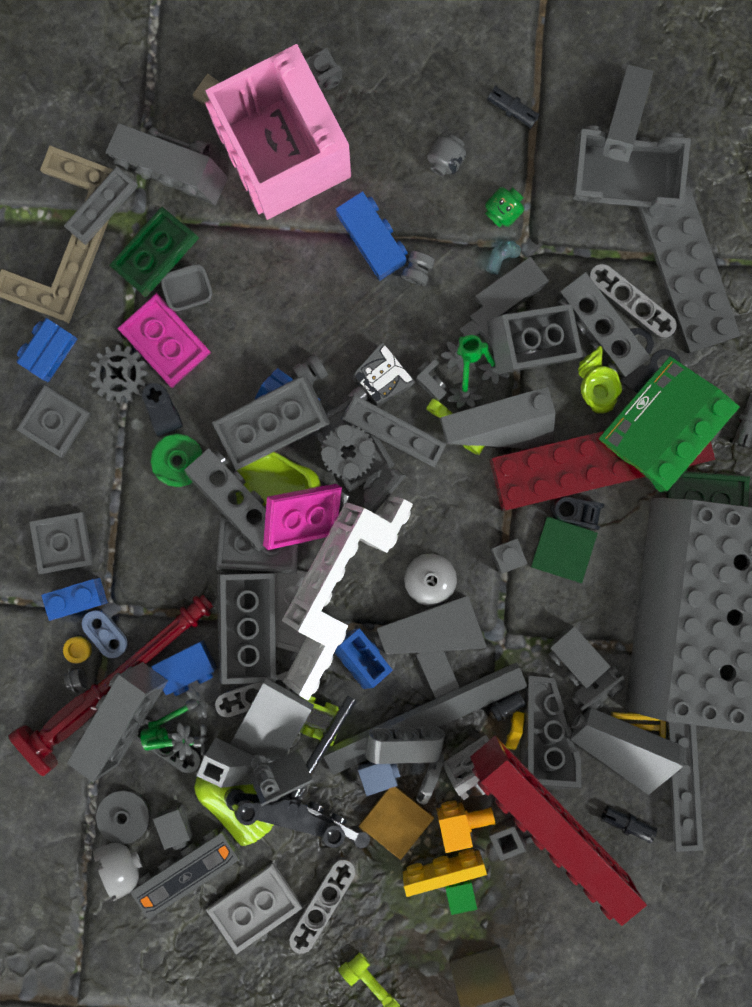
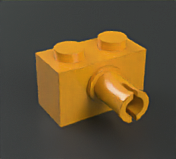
(457, 824)

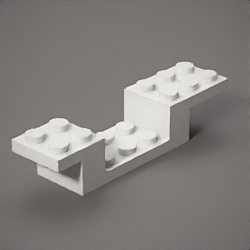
(305, 612)

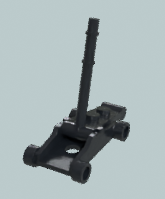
(295, 813)

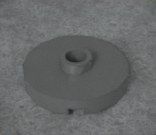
(127, 803)

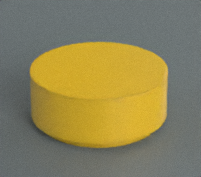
(77, 649)

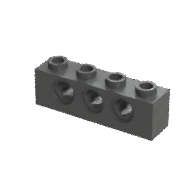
(601, 311)
(212, 463)

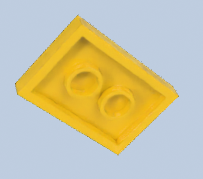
(443, 872)

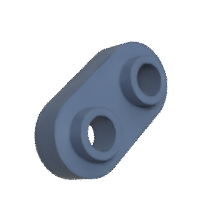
(102, 636)

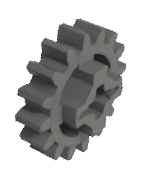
(111, 381)

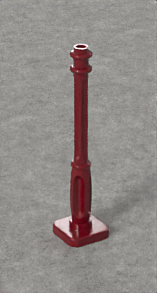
(38, 745)

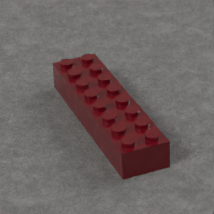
(563, 470)
(556, 831)

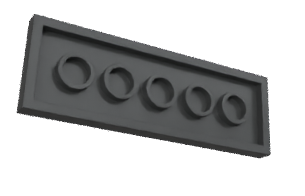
(690, 274)

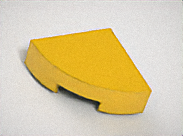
(516, 730)

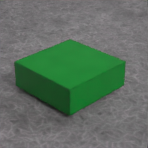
(461, 897)

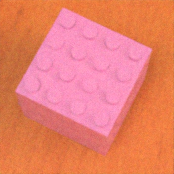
(242, 111)

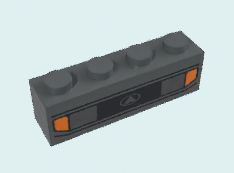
(186, 872)

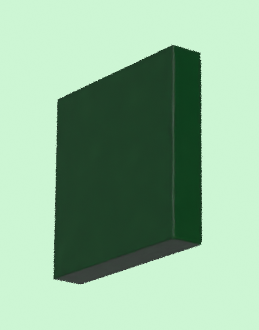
(564, 549)

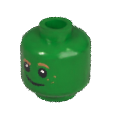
(504, 207)

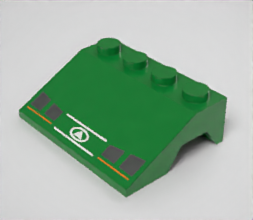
(668, 423)

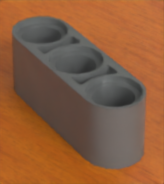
(404, 744)

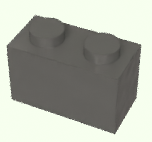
(578, 657)

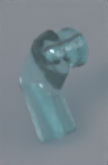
(501, 252)

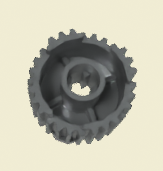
(345, 437)

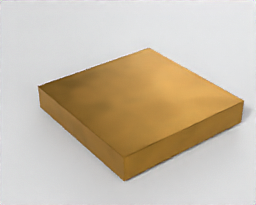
(396, 821)

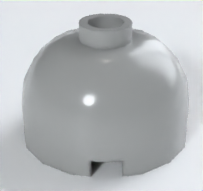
(434, 566)
(117, 869)

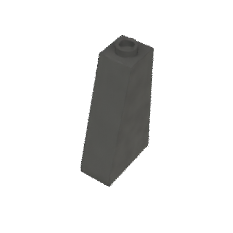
(437, 629)
(628, 750)

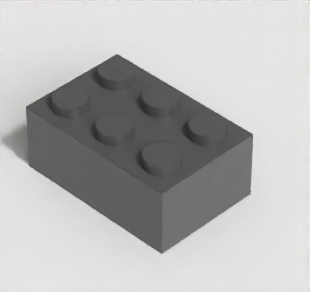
(534, 338)

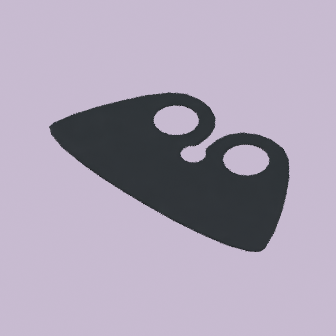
(642, 374)

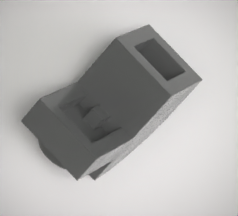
(509, 839)

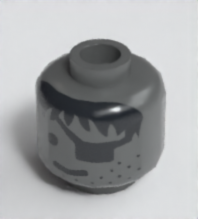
(446, 155)

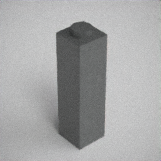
(627, 113)

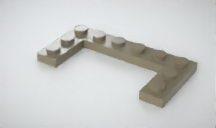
(63, 296)

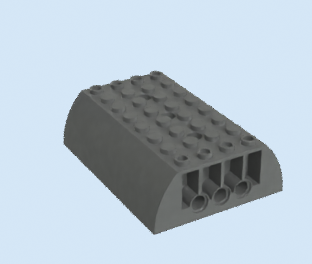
(683, 616)

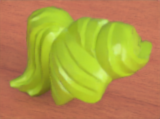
(599, 383)

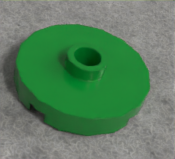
(163, 454)

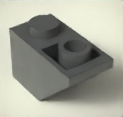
(226, 765)

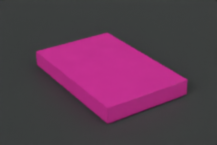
(164, 340)
(301, 515)

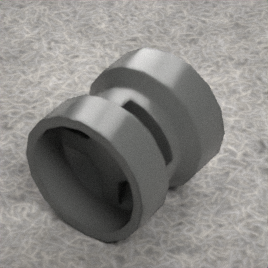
(418, 268)
(315, 365)

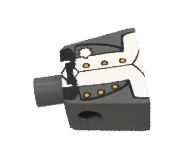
(380, 378)

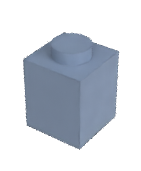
(378, 777)

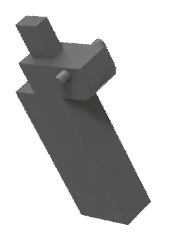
(505, 296)

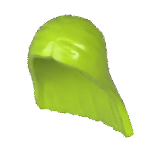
(276, 476)
(213, 799)

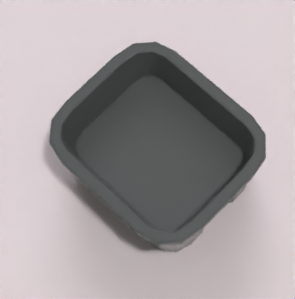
(187, 288)

